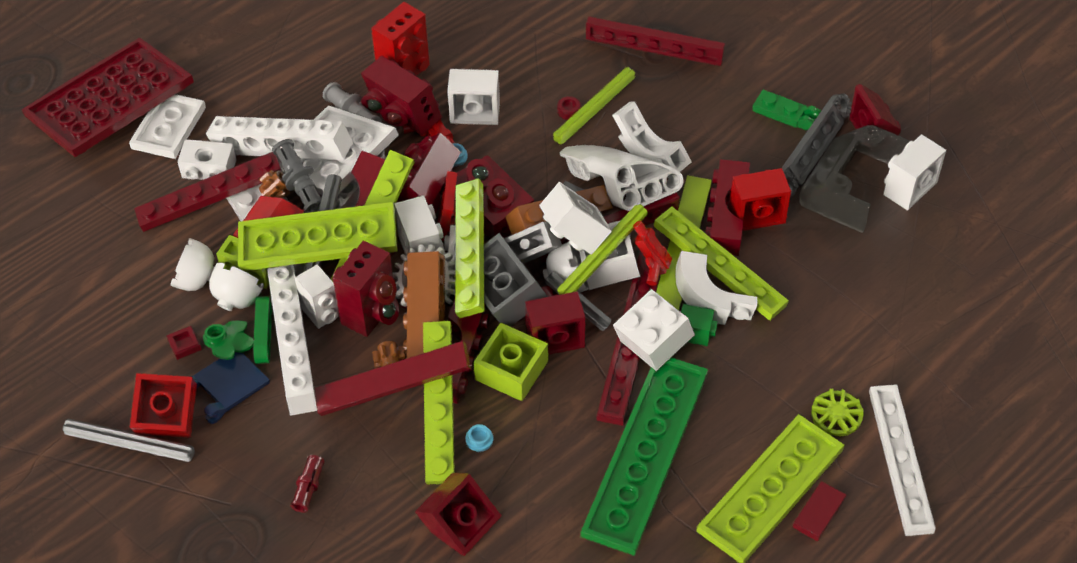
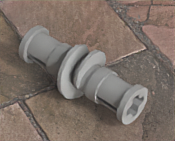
(351, 103)

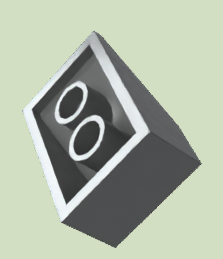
(507, 282)

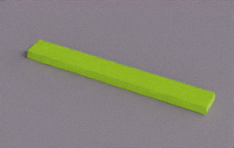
(693, 208)

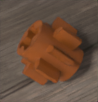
(273, 185)
(388, 354)

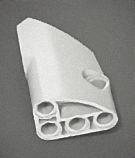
(635, 174)

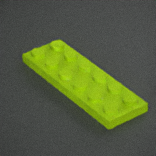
(314, 236)
(770, 489)

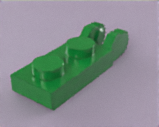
(785, 110)

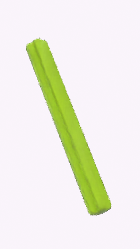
(593, 105)
(611, 242)

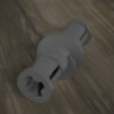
(297, 175)

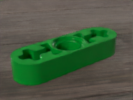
(262, 330)

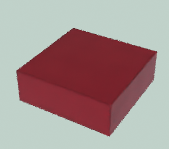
(184, 342)

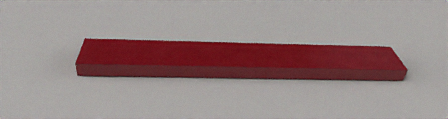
(624, 361)

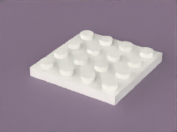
(366, 136)

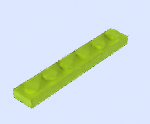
(388, 183)
(469, 249)
(721, 262)
(438, 410)

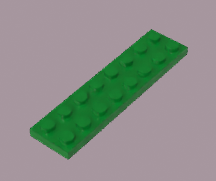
(644, 456)

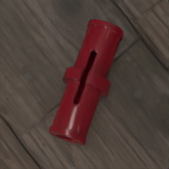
(307, 483)

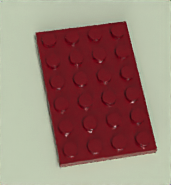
(107, 96)

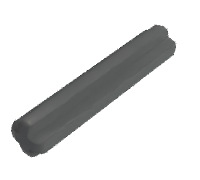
(591, 312)

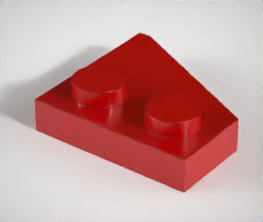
(448, 205)

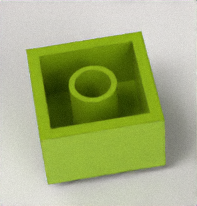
(511, 361)

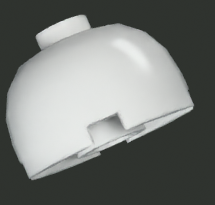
(564, 262)
(194, 266)
(233, 287)

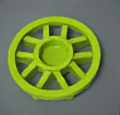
(837, 412)

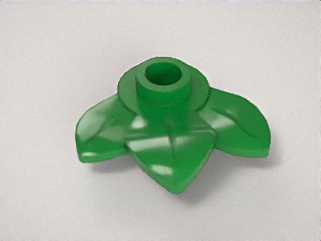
(227, 339)

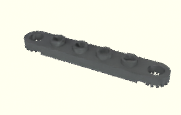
(816, 141)

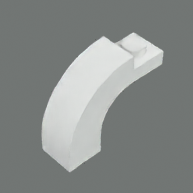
(644, 143)
(699, 290)

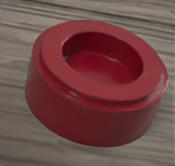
(568, 107)

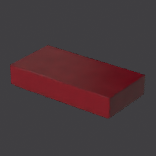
(819, 511)

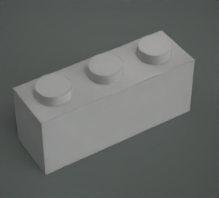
(533, 242)

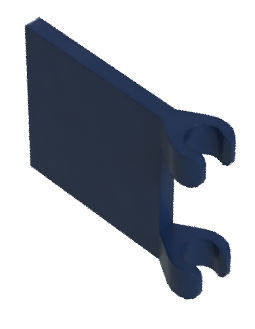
(229, 384)

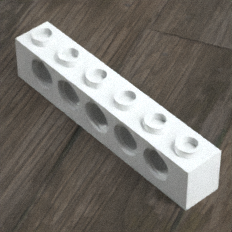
(258, 135)
(291, 340)

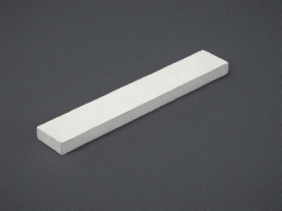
(901, 460)

